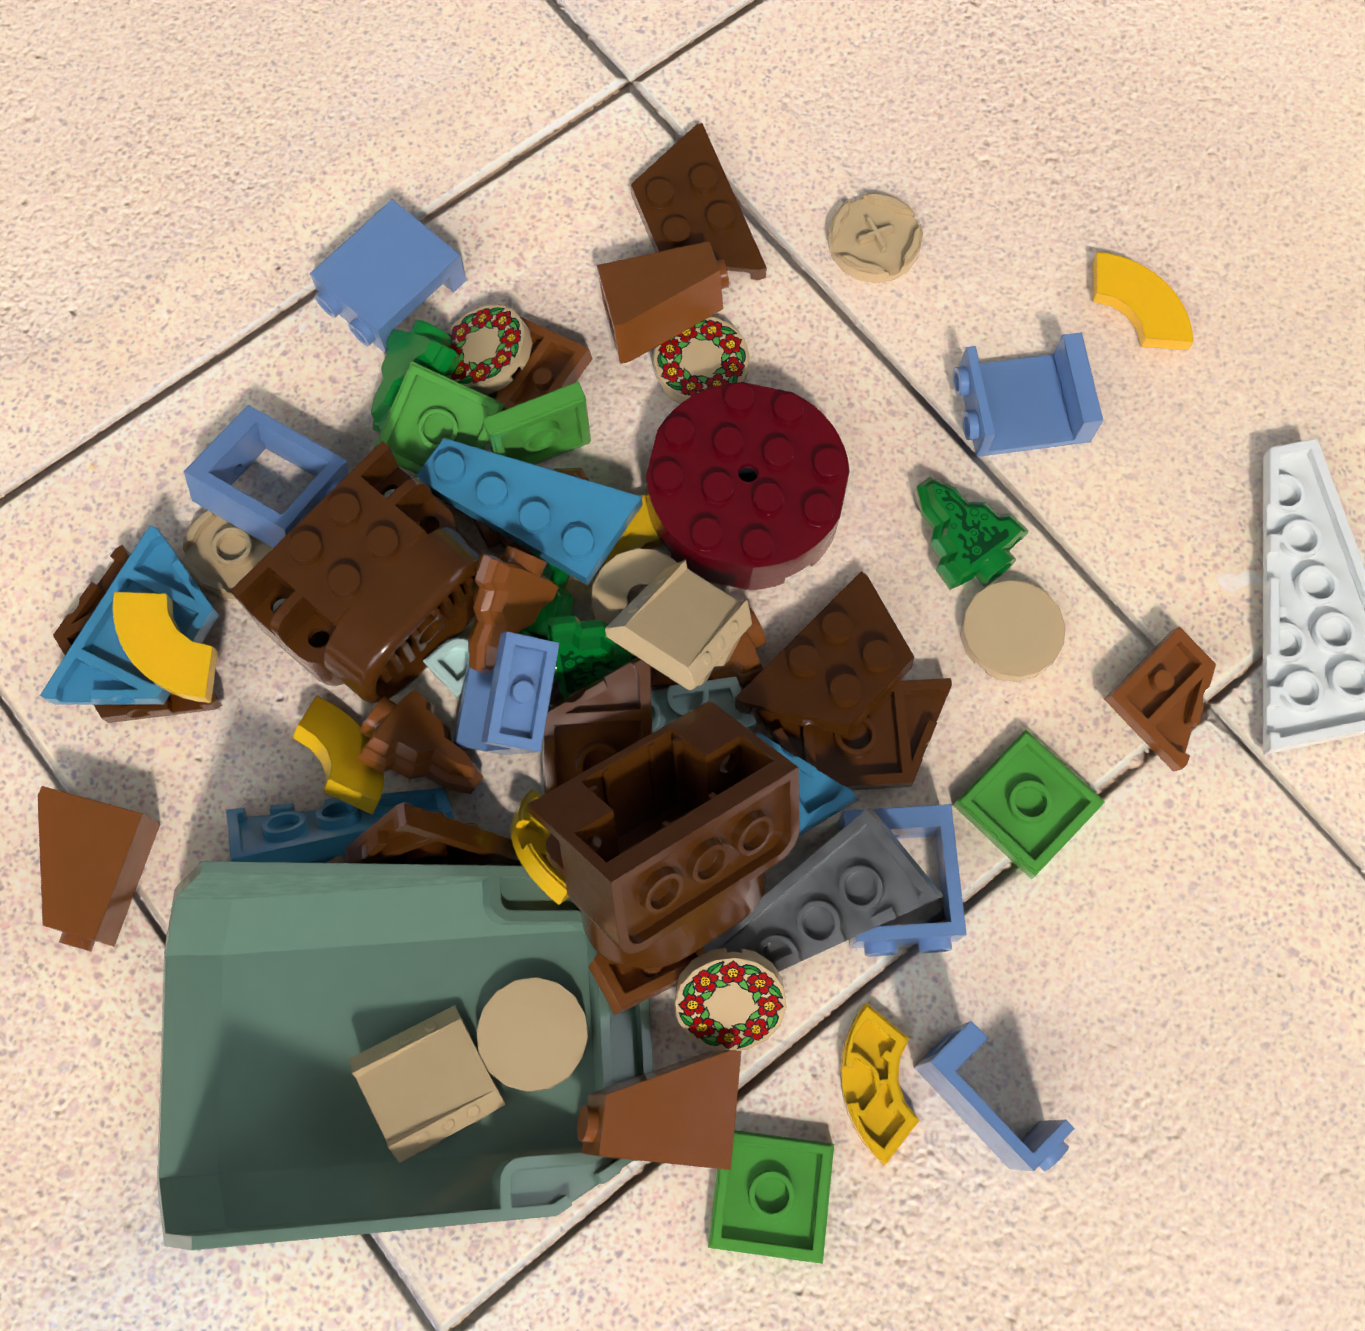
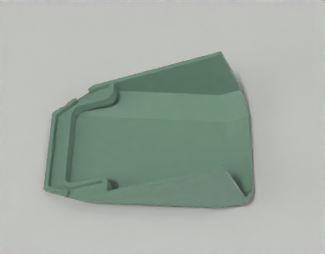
(310, 963)

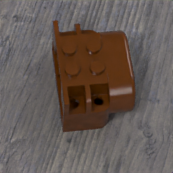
(366, 582)
(672, 836)

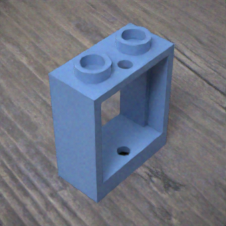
(235, 449)
(931, 937)

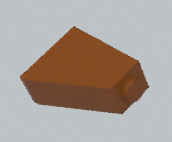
(660, 295)
(89, 865)
(668, 1114)

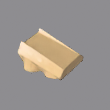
(681, 626)
(426, 1083)

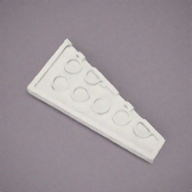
(1309, 605)

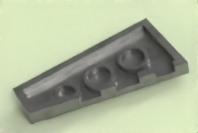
(833, 896)

